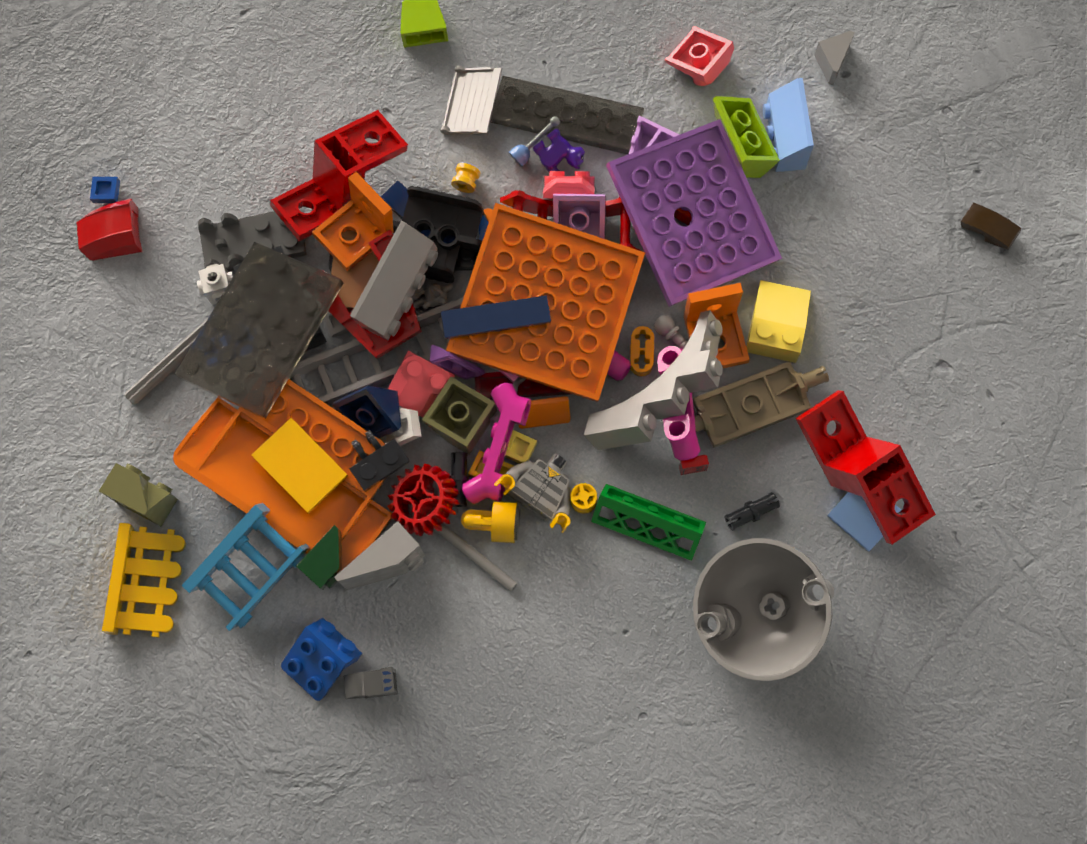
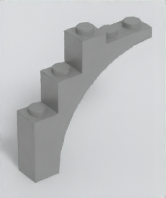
(667, 396)

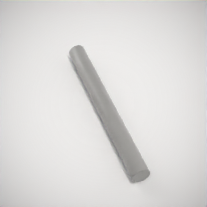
(477, 558)

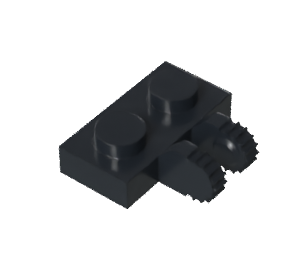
(379, 464)

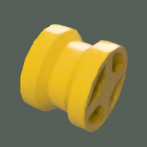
(465, 178)
(583, 492)

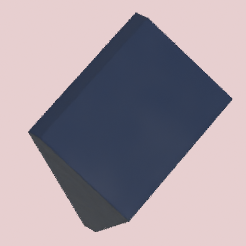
(372, 410)

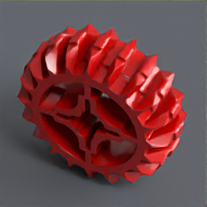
(417, 487)

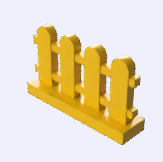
(121, 592)

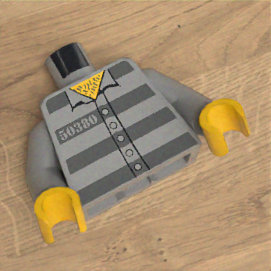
(540, 489)

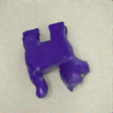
(557, 151)

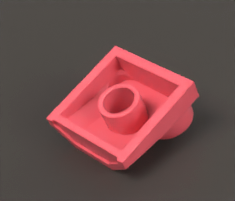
(701, 56)
(560, 184)
(418, 383)

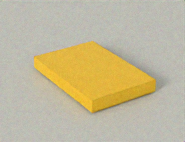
(299, 465)

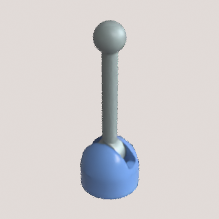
(521, 152)

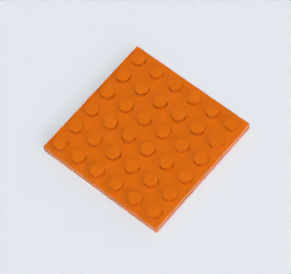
(586, 293)

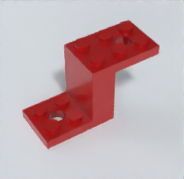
(334, 161)
(866, 467)

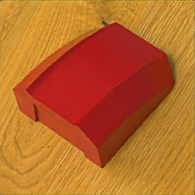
(110, 231)

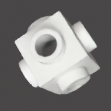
(214, 282)

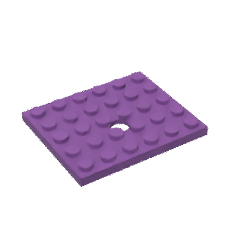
(701, 177)

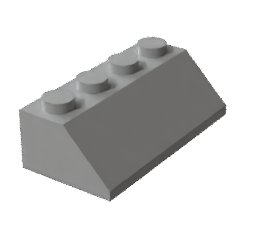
(395, 281)

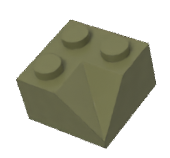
(460, 415)
(133, 491)

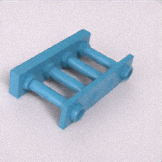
(220, 560)

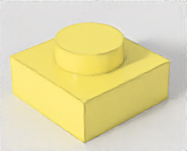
(520, 447)

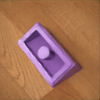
(454, 363)

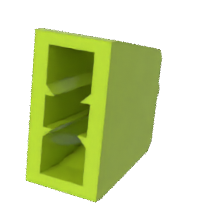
(422, 23)

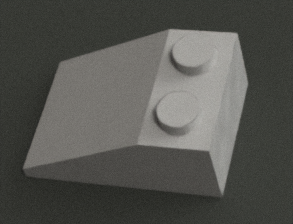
(385, 558)

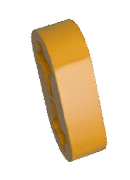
(636, 351)

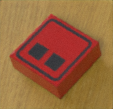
(694, 465)

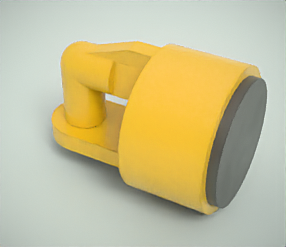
(501, 521)

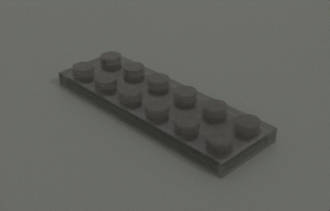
(581, 116)

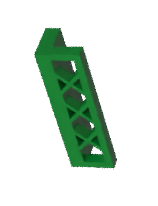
(651, 513)

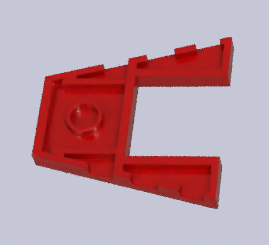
(373, 343)

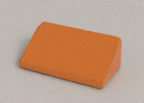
(548, 412)

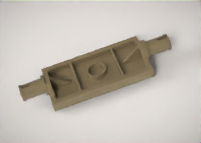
(755, 402)

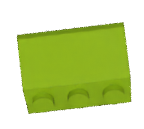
(746, 135)

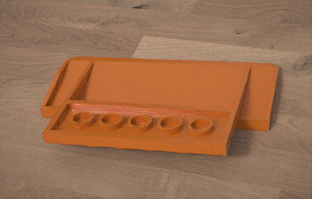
(221, 458)

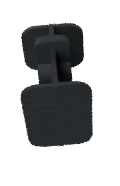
(444, 216)

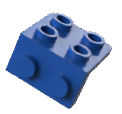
(319, 658)

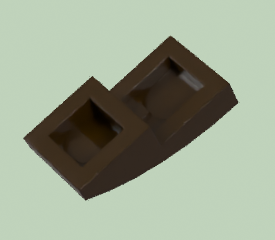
(995, 227)

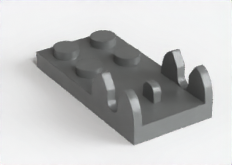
(233, 237)

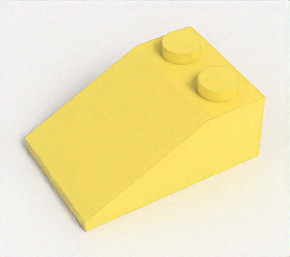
(778, 321)

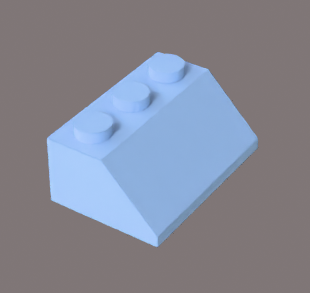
(789, 126)

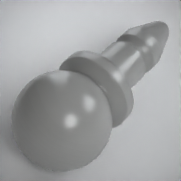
(666, 327)

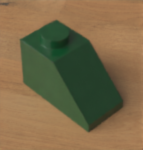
(324, 560)

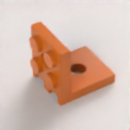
(364, 214)
(723, 304)

